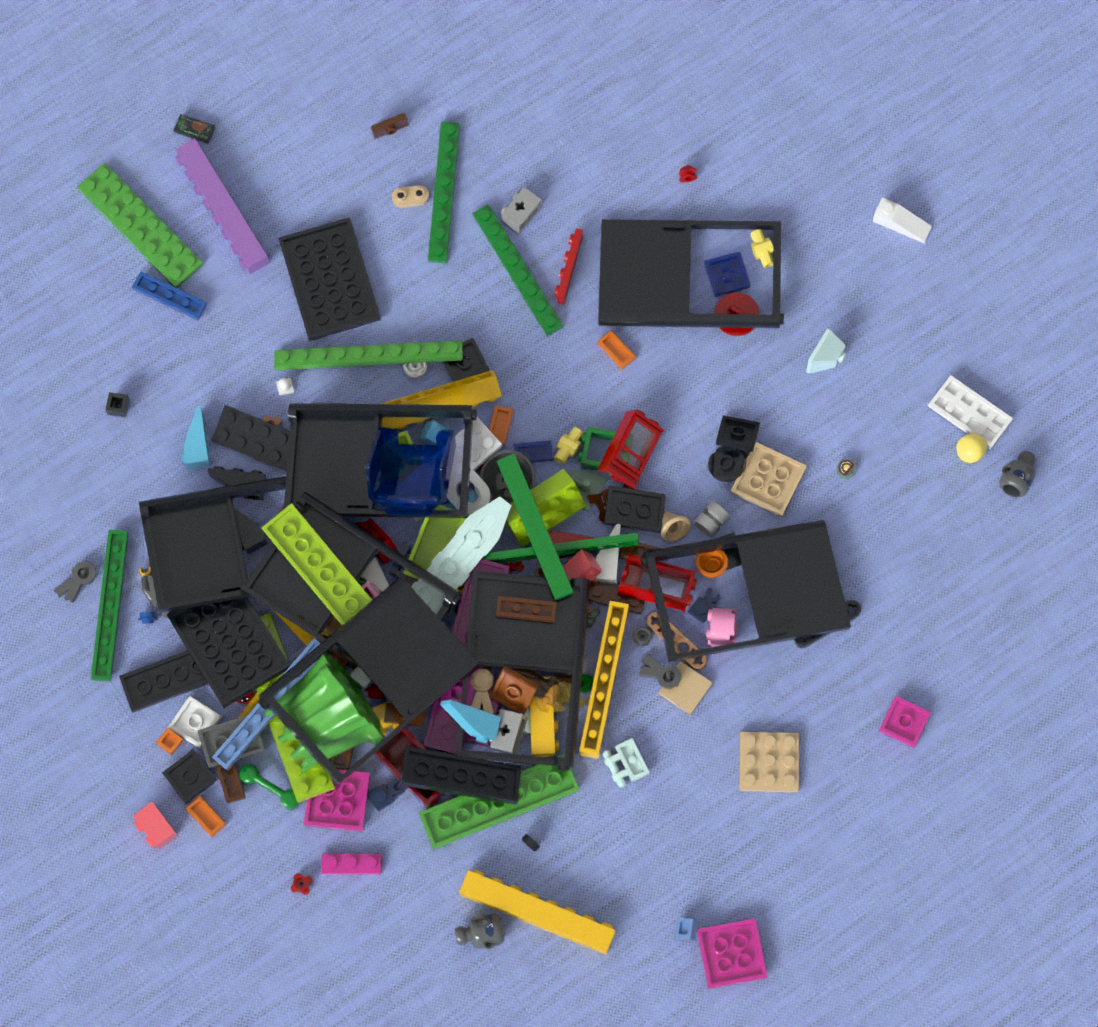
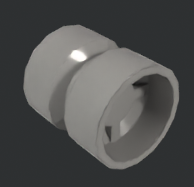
(711, 519)

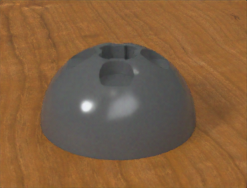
(493, 477)

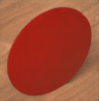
(736, 304)

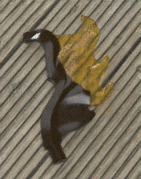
(552, 690)

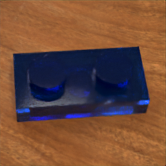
(535, 451)

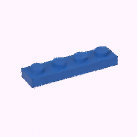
(169, 295)

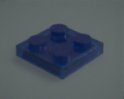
(727, 274)

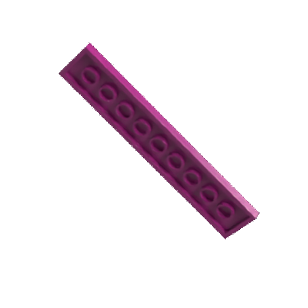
(442, 728)

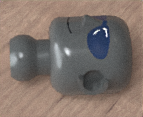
(1018, 475)
(484, 932)

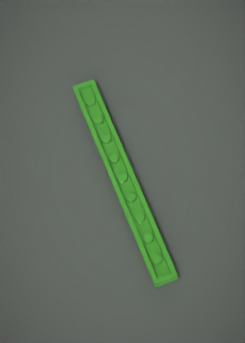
(368, 355)

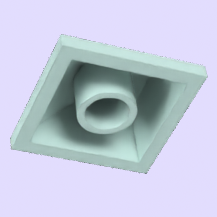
(827, 353)

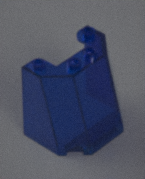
(409, 476)

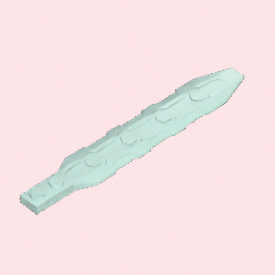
(459, 557)

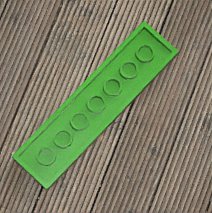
(140, 225)
(470, 815)

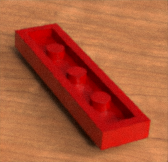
(566, 273)

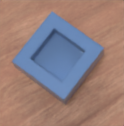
(686, 928)

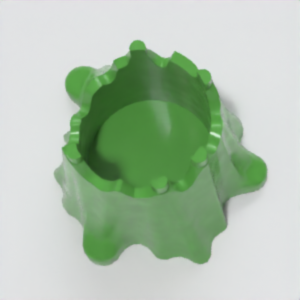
(330, 711)

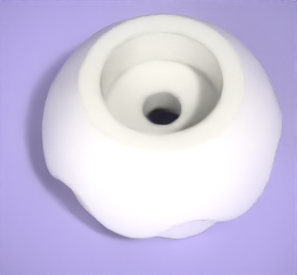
(415, 372)

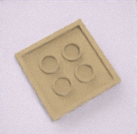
(769, 479)
(769, 762)

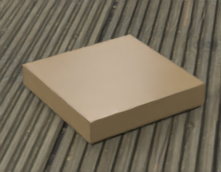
(689, 691)

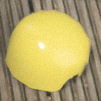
(971, 447)

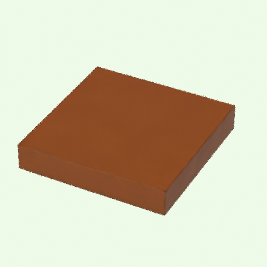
(514, 690)

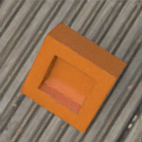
(169, 741)

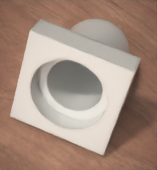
(285, 386)

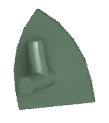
(587, 484)

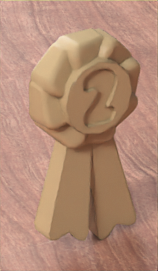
(482, 681)

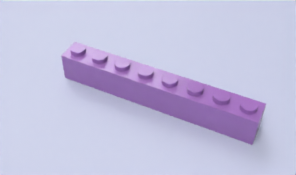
(222, 206)

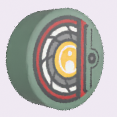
(846, 468)

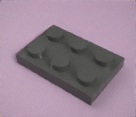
(214, 737)

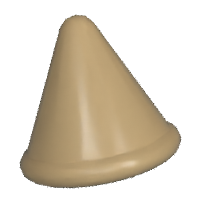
(674, 526)

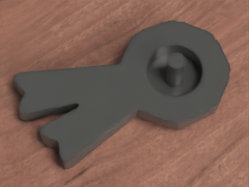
(82, 574)
(667, 676)

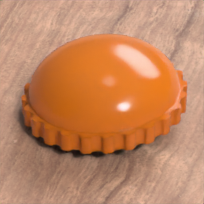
(712, 563)

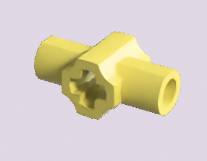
(762, 248)
(568, 445)

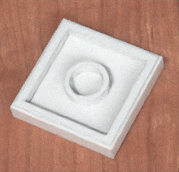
(191, 718)

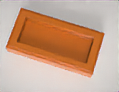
(616, 349)
(501, 423)
(205, 816)

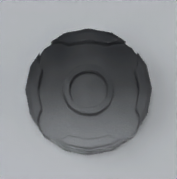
(726, 464)

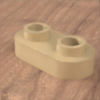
(410, 197)

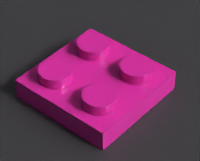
(904, 721)

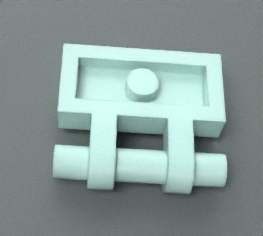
(631, 760)

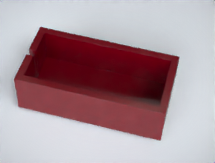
(392, 757)

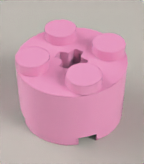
(723, 627)

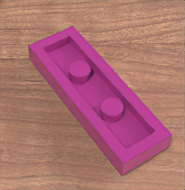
(351, 864)

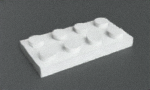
(970, 411)

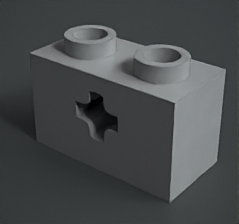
(519, 219)
(510, 741)

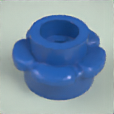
(147, 617)

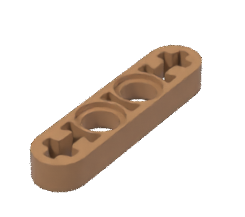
(678, 639)

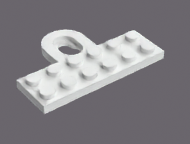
(483, 446)

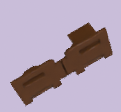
(597, 500)

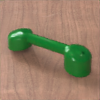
(249, 775)

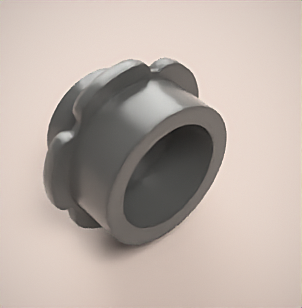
(643, 641)

